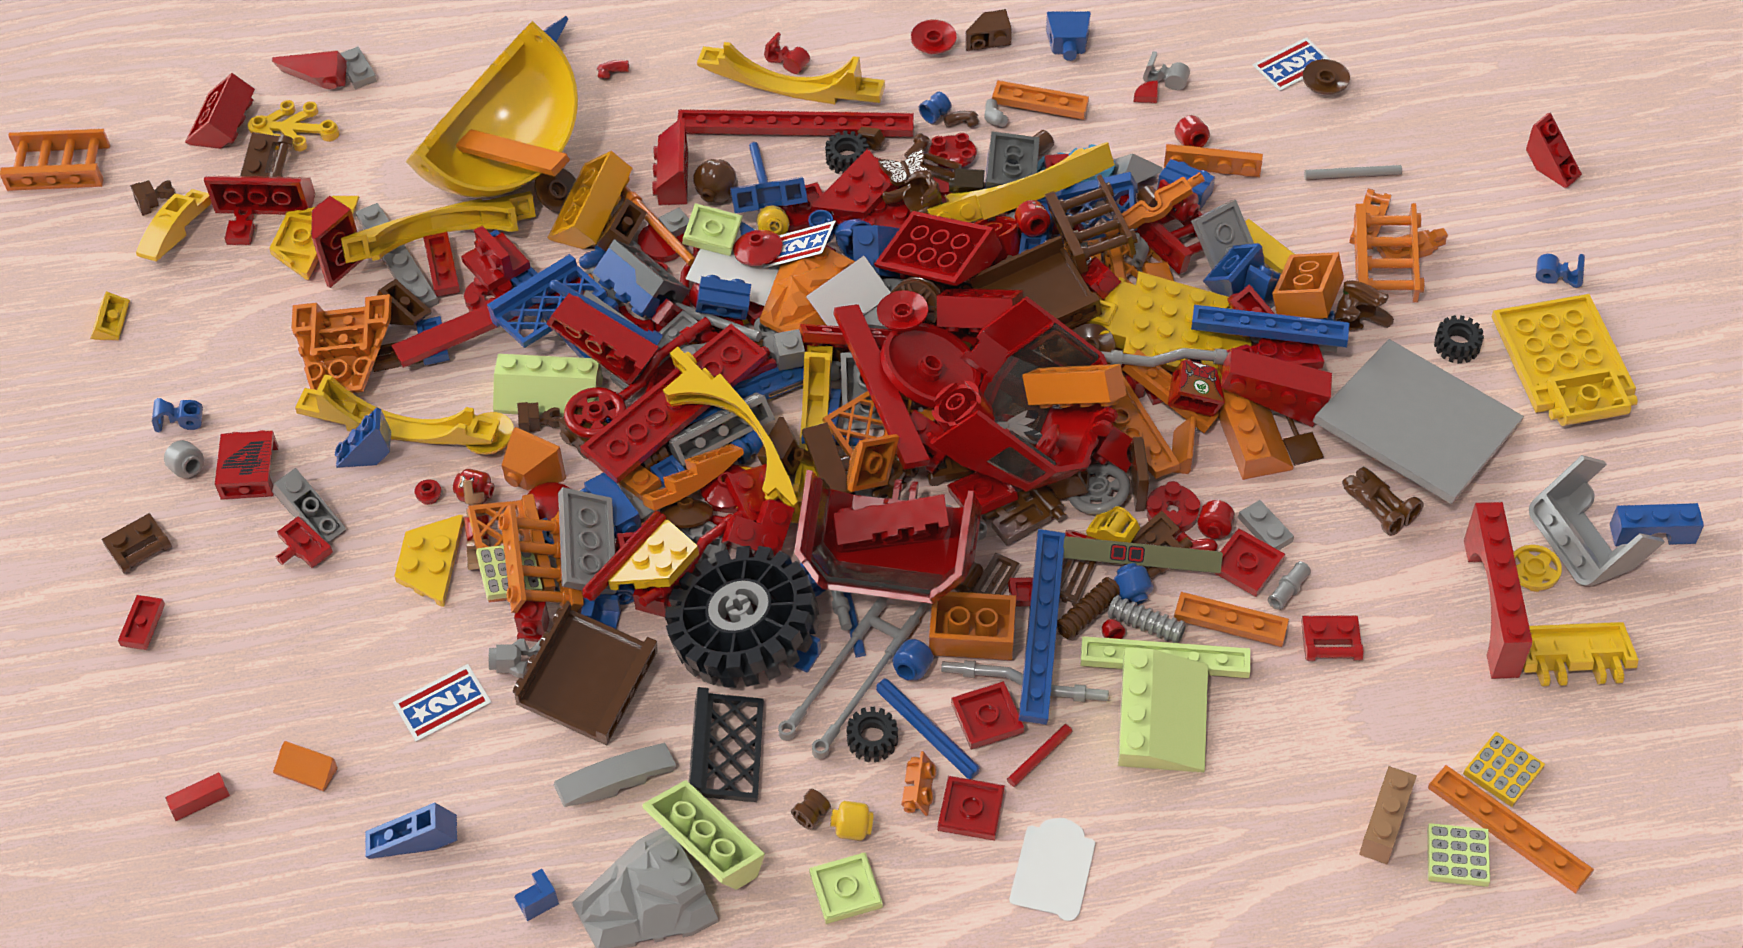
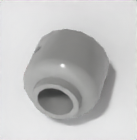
(184, 459)

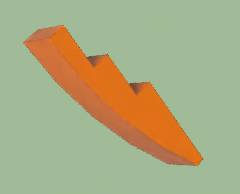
(699, 472)

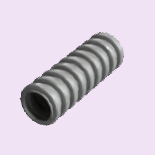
(1146, 619)

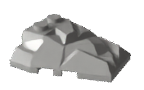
(645, 896)

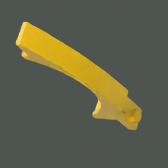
(841, 84)
(1003, 198)
(494, 213)
(700, 387)
(814, 404)
(339, 405)

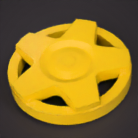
(1536, 568)

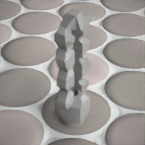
(508, 657)

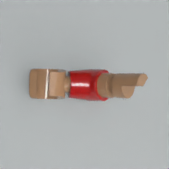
(474, 498)

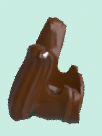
(918, 195)
(1362, 302)

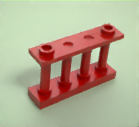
(1167, 243)

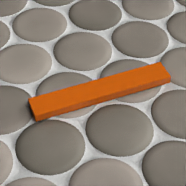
(513, 152)
(1511, 829)

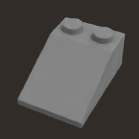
(853, 387)

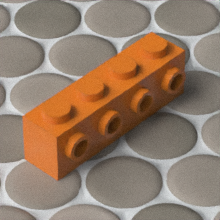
(1074, 385)

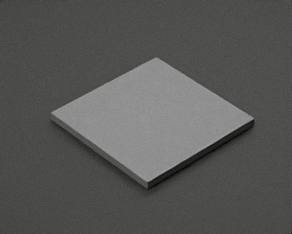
(1419, 420)

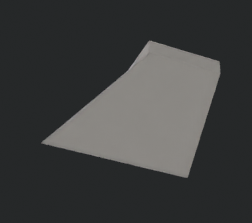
(1139, 167)

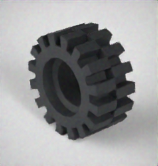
(842, 143)
(1460, 328)
(872, 748)

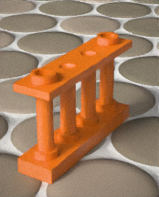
(55, 176)
(1364, 241)
(516, 571)

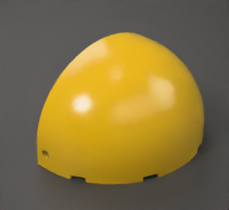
(521, 97)

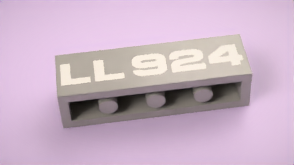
(717, 430)

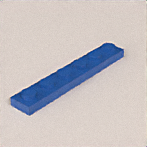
(1270, 326)

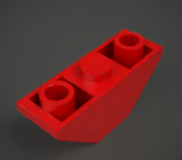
(1551, 153)

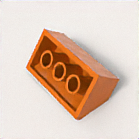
(1253, 437)

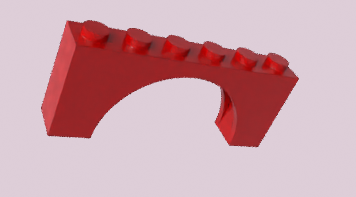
(1510, 635)

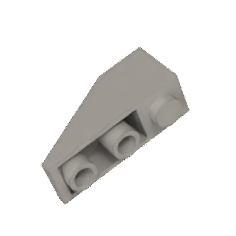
(304, 502)

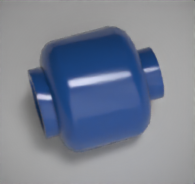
(1134, 583)
(912, 660)

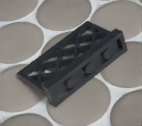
(701, 745)

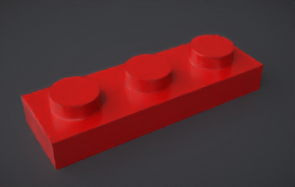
(441, 264)

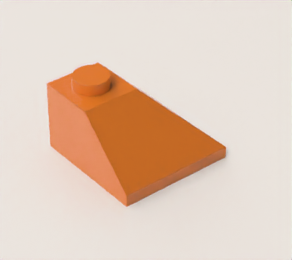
(531, 461)
(871, 462)

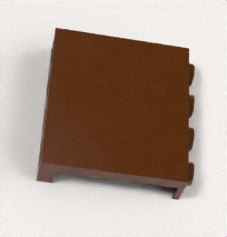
(1047, 279)
(584, 674)

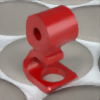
(793, 60)

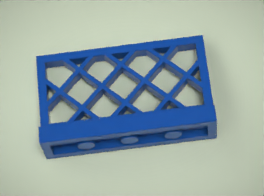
(1121, 184)
(537, 291)

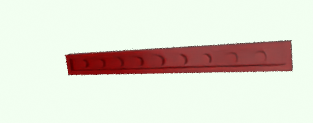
(794, 122)

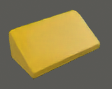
(110, 317)

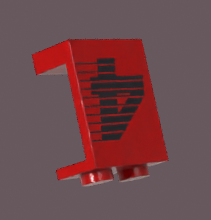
(245, 464)

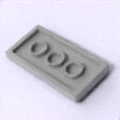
(584, 536)

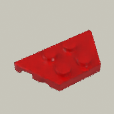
(856, 190)

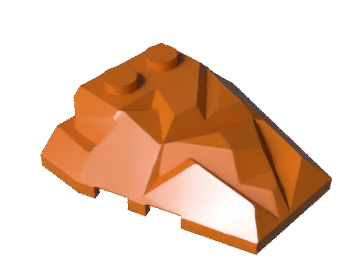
(796, 279)
(341, 340)

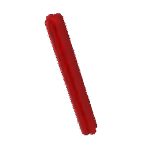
(600, 580)

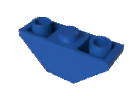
(1263, 281)
(365, 444)

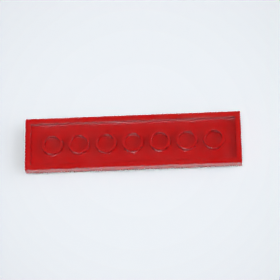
(653, 421)

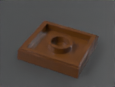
(1139, 474)

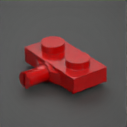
(302, 543)

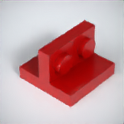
(494, 259)

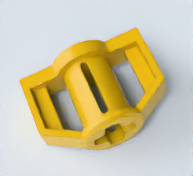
(1116, 521)

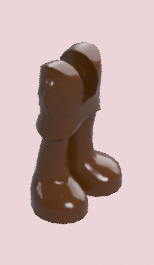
(1368, 487)

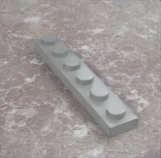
(399, 259)

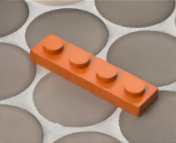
(1040, 99)
(1216, 160)
(1158, 382)
(1231, 619)

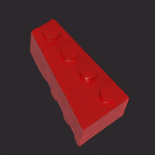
(602, 338)
(1277, 384)
(891, 524)

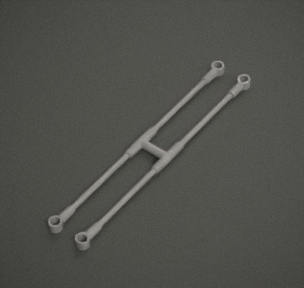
(869, 620)

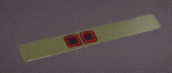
(1142, 554)

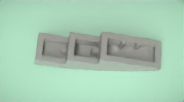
(615, 773)

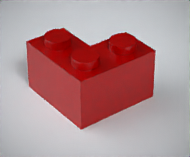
(767, 531)

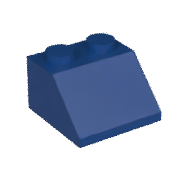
(871, 242)
(1231, 272)

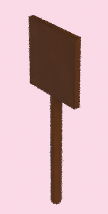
(1302, 447)

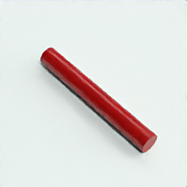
(1039, 755)

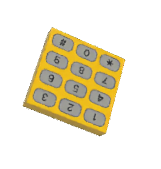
(1504, 769)

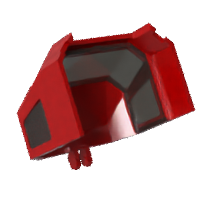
(1007, 348)
(902, 571)

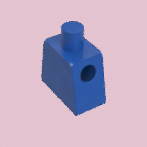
(1068, 32)

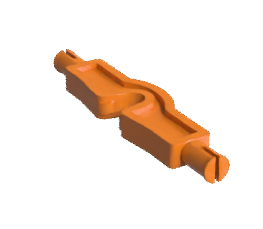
(1166, 199)

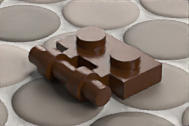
(1019, 521)
(1160, 532)

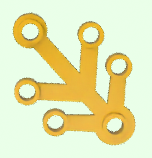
(264, 124)

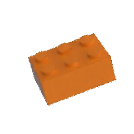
(1308, 285)
(973, 626)

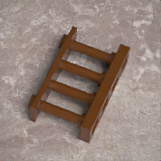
(1073, 239)

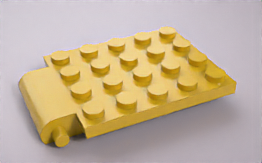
(1159, 317)
(1566, 359)

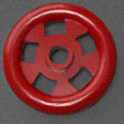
(579, 400)

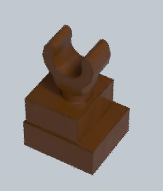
(147, 196)
(530, 419)

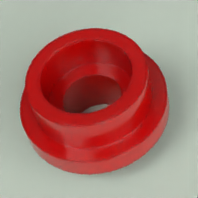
(428, 497)

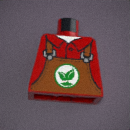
(1196, 388)

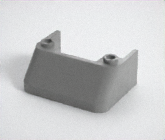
(1562, 521)

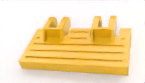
(1582, 648)

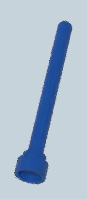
(562, 289)

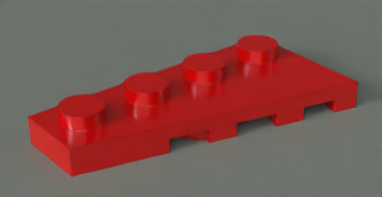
(1290, 351)

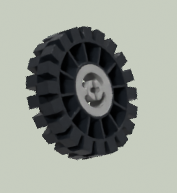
(752, 640)

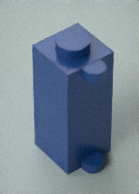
(625, 515)

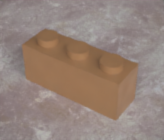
(1387, 815)

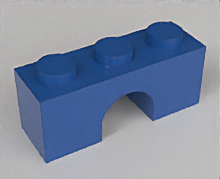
(764, 194)
(1679, 521)

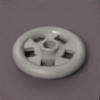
(1101, 488)

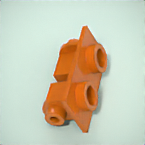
(920, 773)

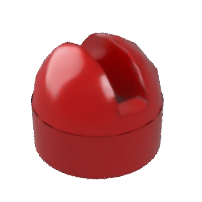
(1113, 629)

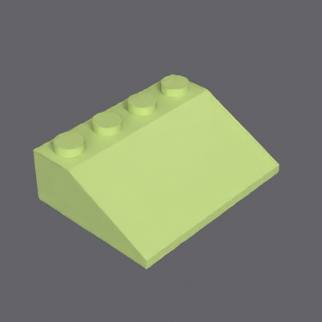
(1162, 711)

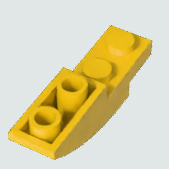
(169, 223)

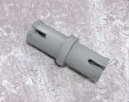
(1289, 585)

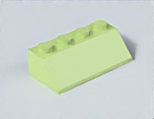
(542, 380)
(706, 834)

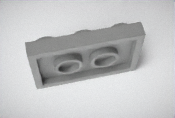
(1221, 230)

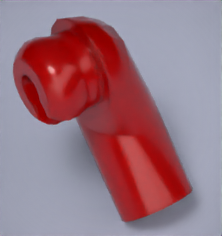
(612, 66)
(1200, 544)

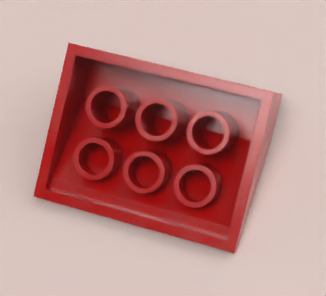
(940, 249)

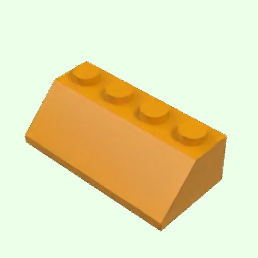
(591, 201)

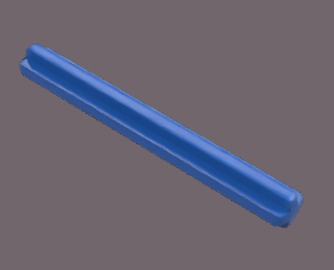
(927, 729)

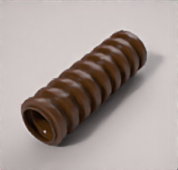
(1088, 608)

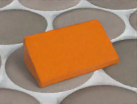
(1183, 444)
(305, 766)

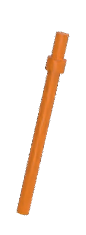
(659, 227)

